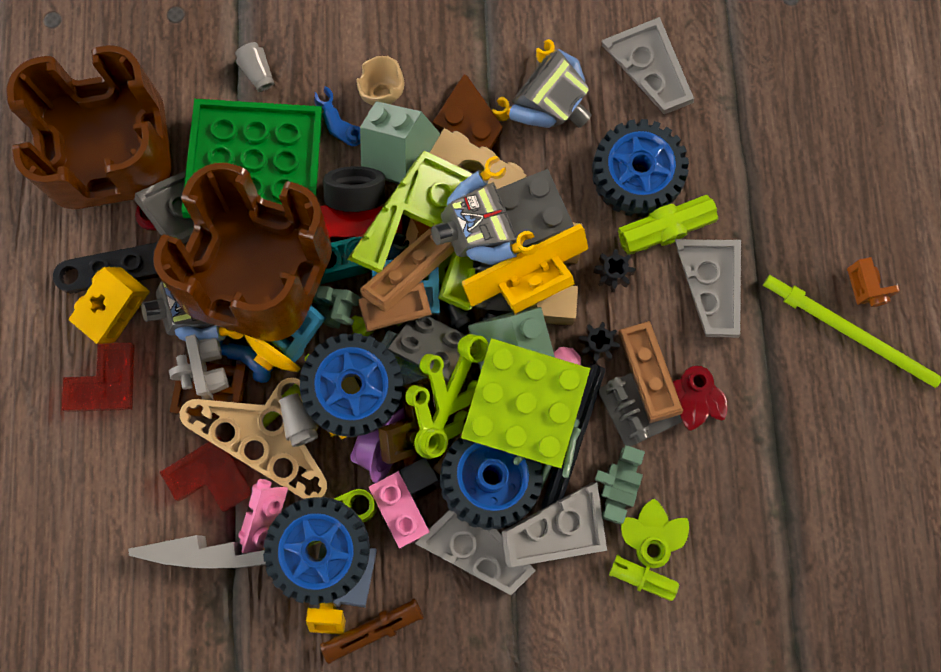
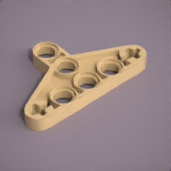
(249, 426)

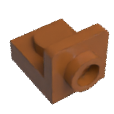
(865, 284)

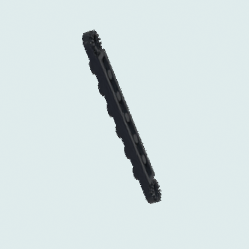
(135, 260)

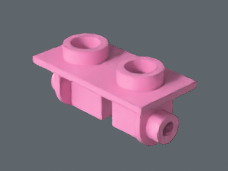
(266, 506)
(399, 509)

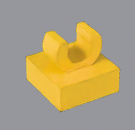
(325, 619)

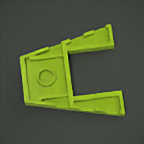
(423, 198)

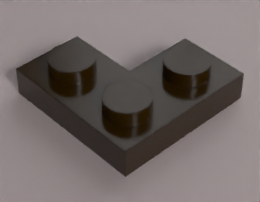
(399, 437)

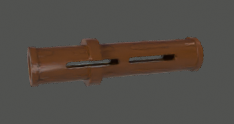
(335, 648)

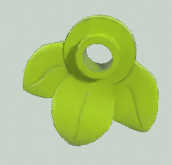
(654, 529)

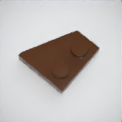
(469, 115)

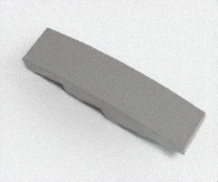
(194, 553)

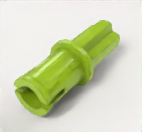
(644, 578)

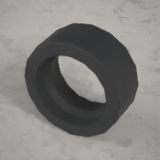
(354, 189)

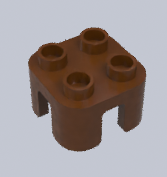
(92, 135)
(248, 258)

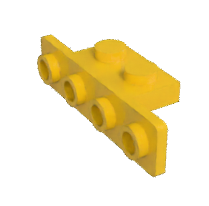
(529, 277)

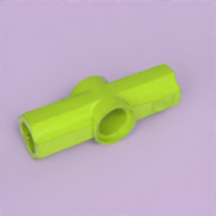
(668, 224)

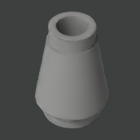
(254, 65)
(297, 423)

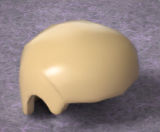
(380, 80)

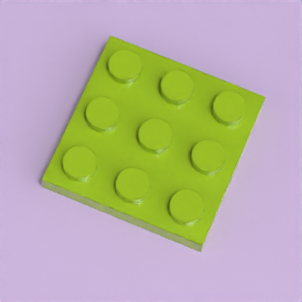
(525, 403)

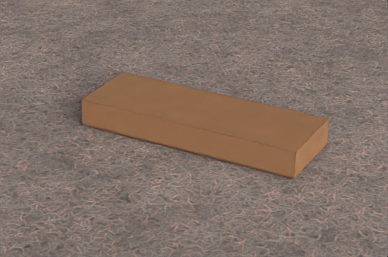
(405, 271)
(650, 372)

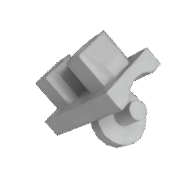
(199, 353)

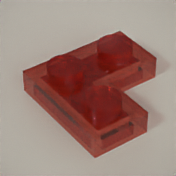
(109, 388)
(208, 467)

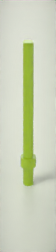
(796, 297)

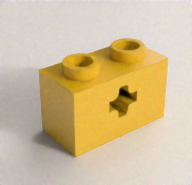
(108, 304)

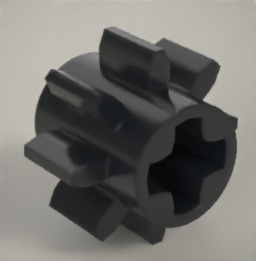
(616, 278)
(590, 345)

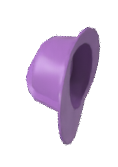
(368, 451)

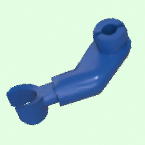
(336, 126)
(246, 355)

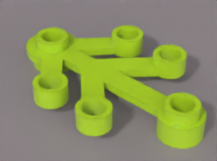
(445, 398)

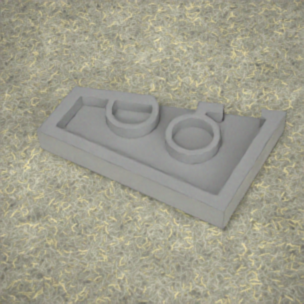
(652, 64)
(714, 282)
(558, 531)
(474, 551)

